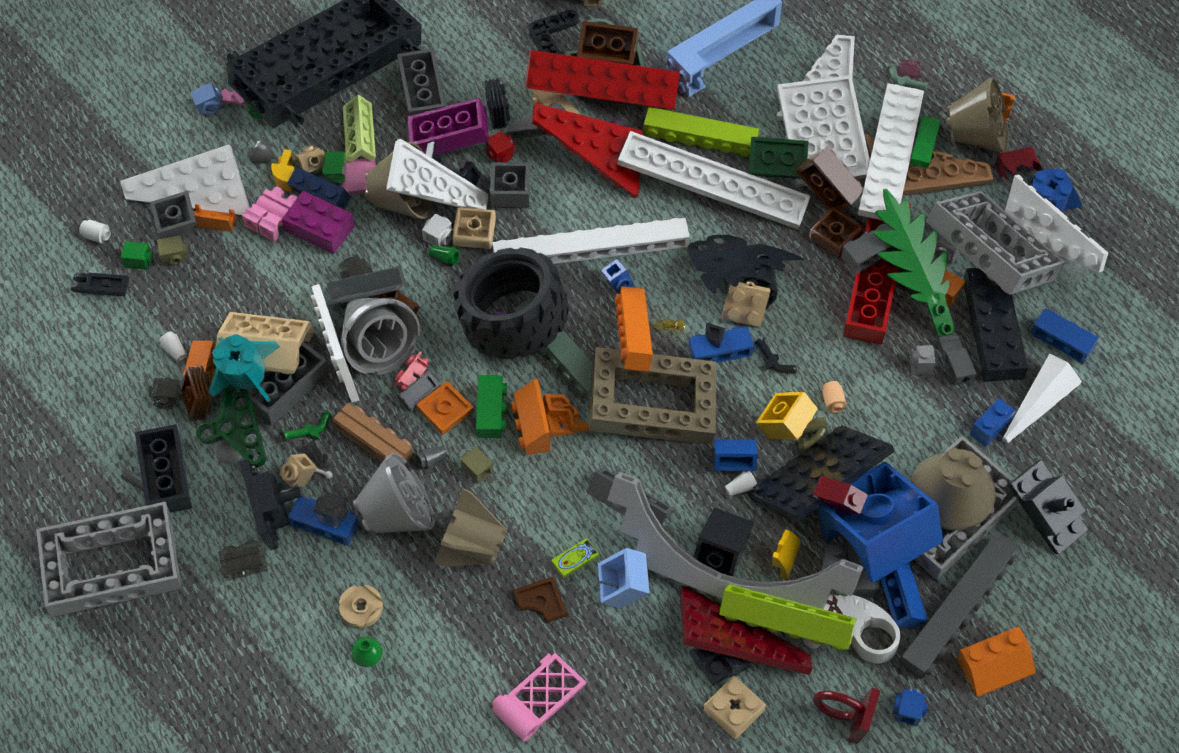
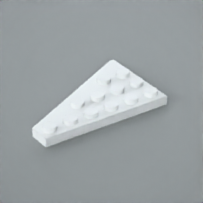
(834, 62)

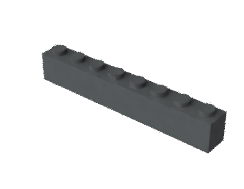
(959, 605)

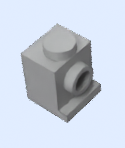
(923, 360)

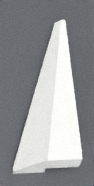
(1050, 386)

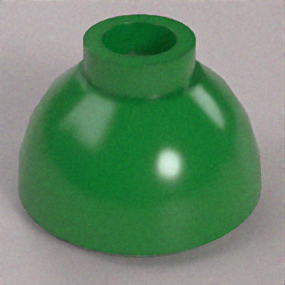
(366, 652)

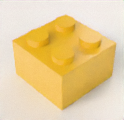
(786, 416)

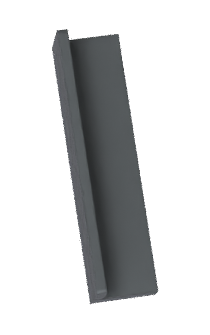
(365, 285)
(601, 486)

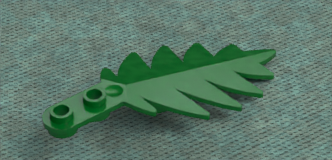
(917, 259)

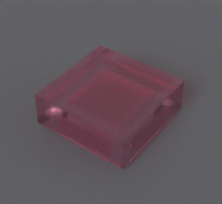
(910, 68)

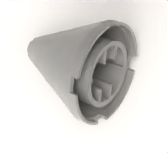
(378, 334)

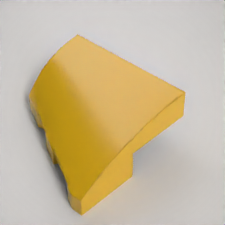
(786, 553)

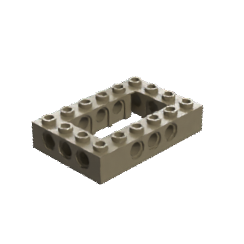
(649, 422)

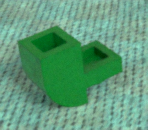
(335, 167)

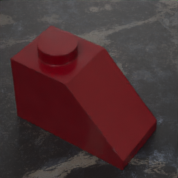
(840, 495)

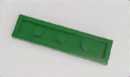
(925, 142)

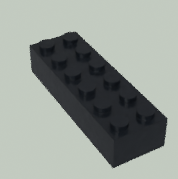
(994, 328)

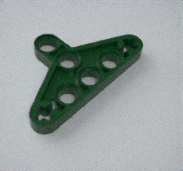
(238, 433)

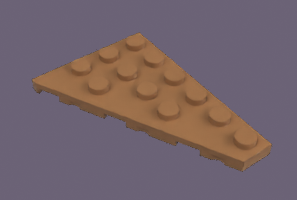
(943, 173)

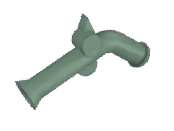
(901, 81)

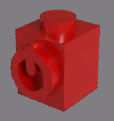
(500, 147)

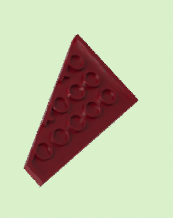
(713, 632)

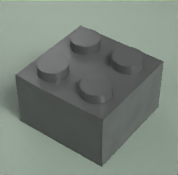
(510, 185)

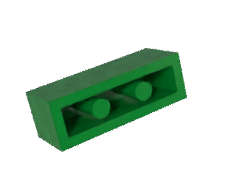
(491, 406)

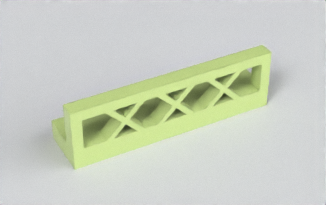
(362, 127)

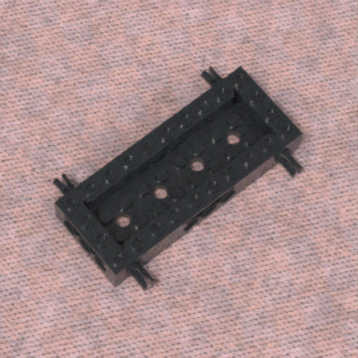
(315, 47)

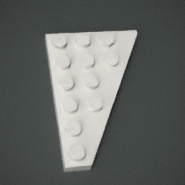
(208, 177)

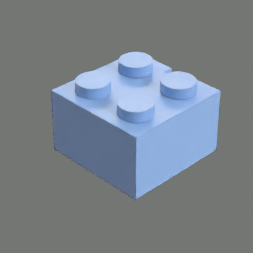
(628, 572)

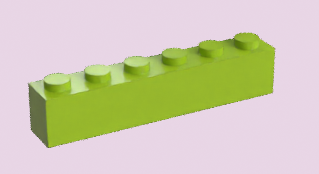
(699, 131)
(788, 617)

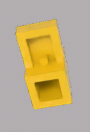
(283, 170)

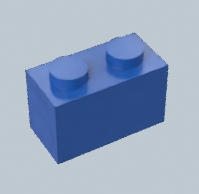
(992, 422)
(735, 455)

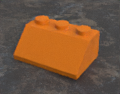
(531, 419)
(997, 661)

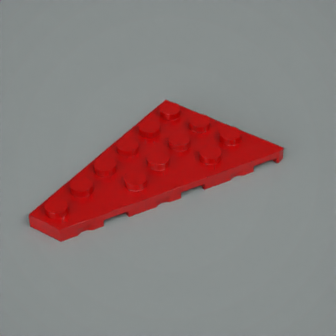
(591, 141)

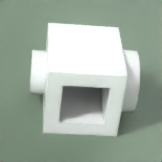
(437, 230)

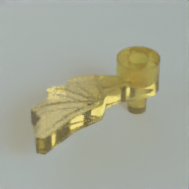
(667, 324)

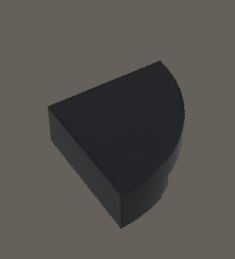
(714, 334)

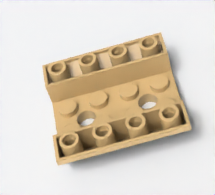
(286, 332)

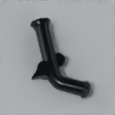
(772, 359)

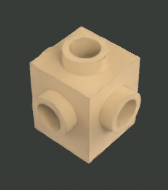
(304, 159)

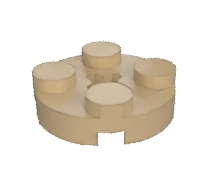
(360, 595)

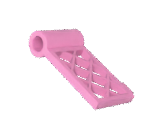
(518, 716)

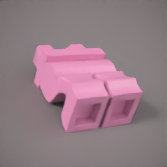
(268, 213)

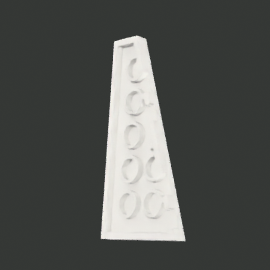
(425, 178)
(1052, 227)
(334, 347)

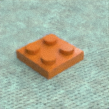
(445, 407)

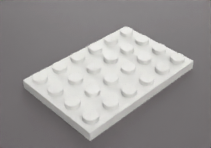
(826, 116)

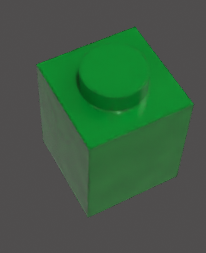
(136, 255)

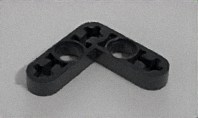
(544, 33)

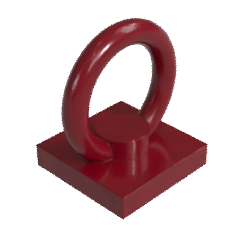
(861, 712)

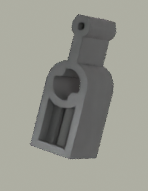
(956, 359)

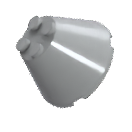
(394, 499)

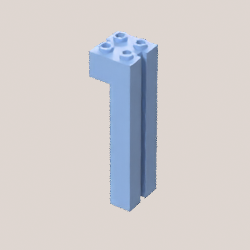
(719, 41)

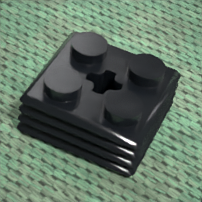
(497, 103)

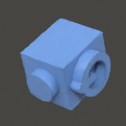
(207, 99)

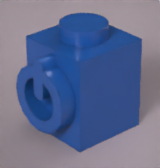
(617, 276)
(910, 706)

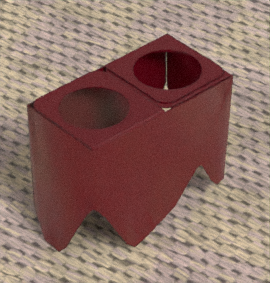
(1012, 159)

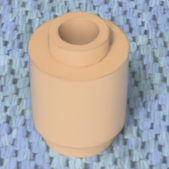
(834, 397)

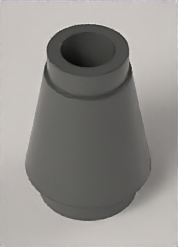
(428, 457)

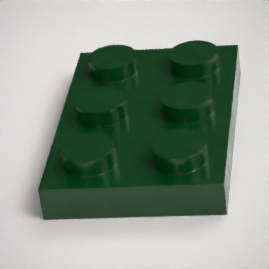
(777, 157)

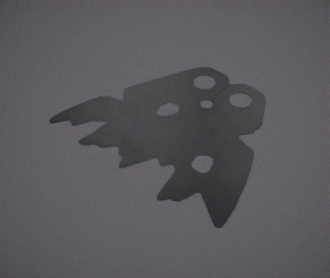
(738, 260)

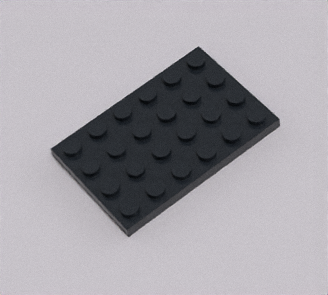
(838, 456)

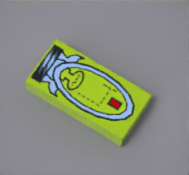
(575, 558)

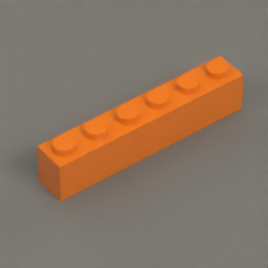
(633, 329)

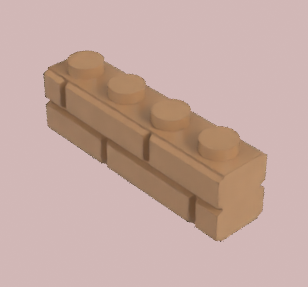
(370, 434)

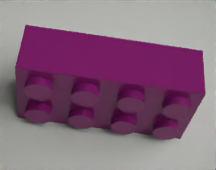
(450, 126)

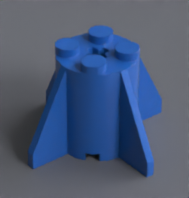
(1056, 188)

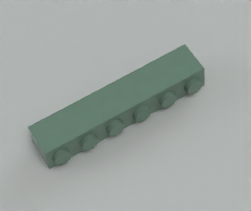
(568, 358)

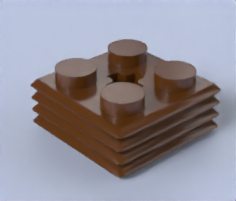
(825, 231)
(196, 393)

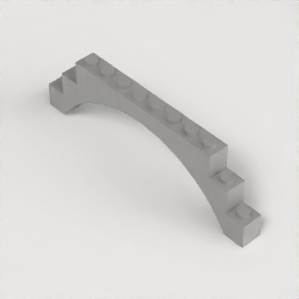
(673, 562)

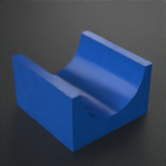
(893, 524)

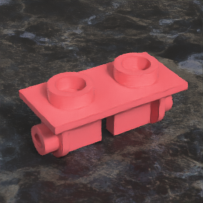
(415, 365)

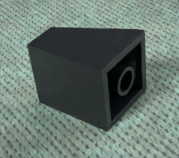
(723, 541)

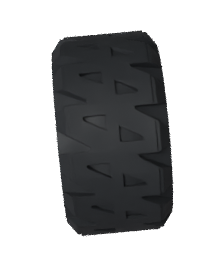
(520, 331)

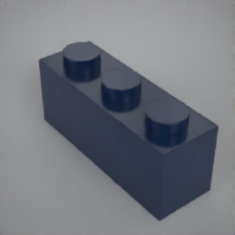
(314, 185)

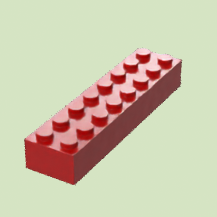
(601, 80)
(871, 298)

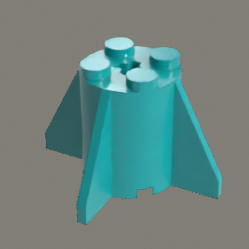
(240, 363)

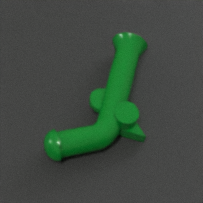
(309, 429)

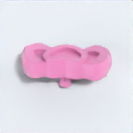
(232, 97)

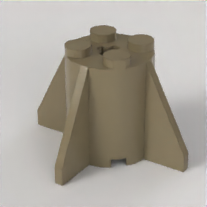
(471, 535)

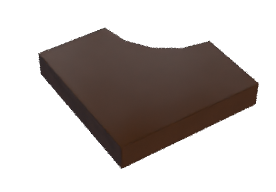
(542, 598)

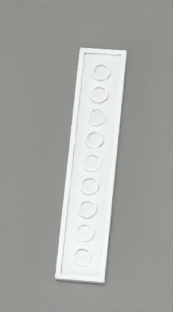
(891, 148)
(713, 180)

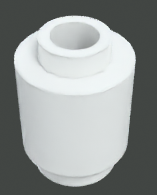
(94, 231)

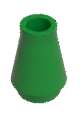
(445, 254)

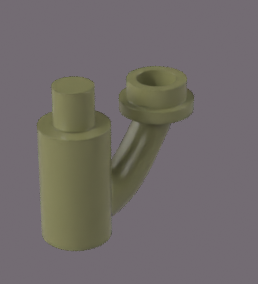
(816, 426)

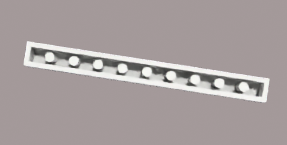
(605, 241)

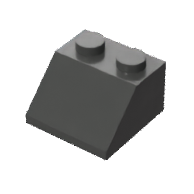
(173, 215)

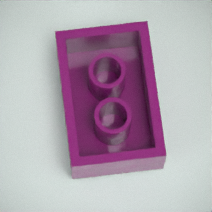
(318, 222)

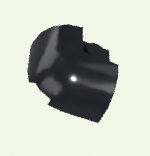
(716, 665)

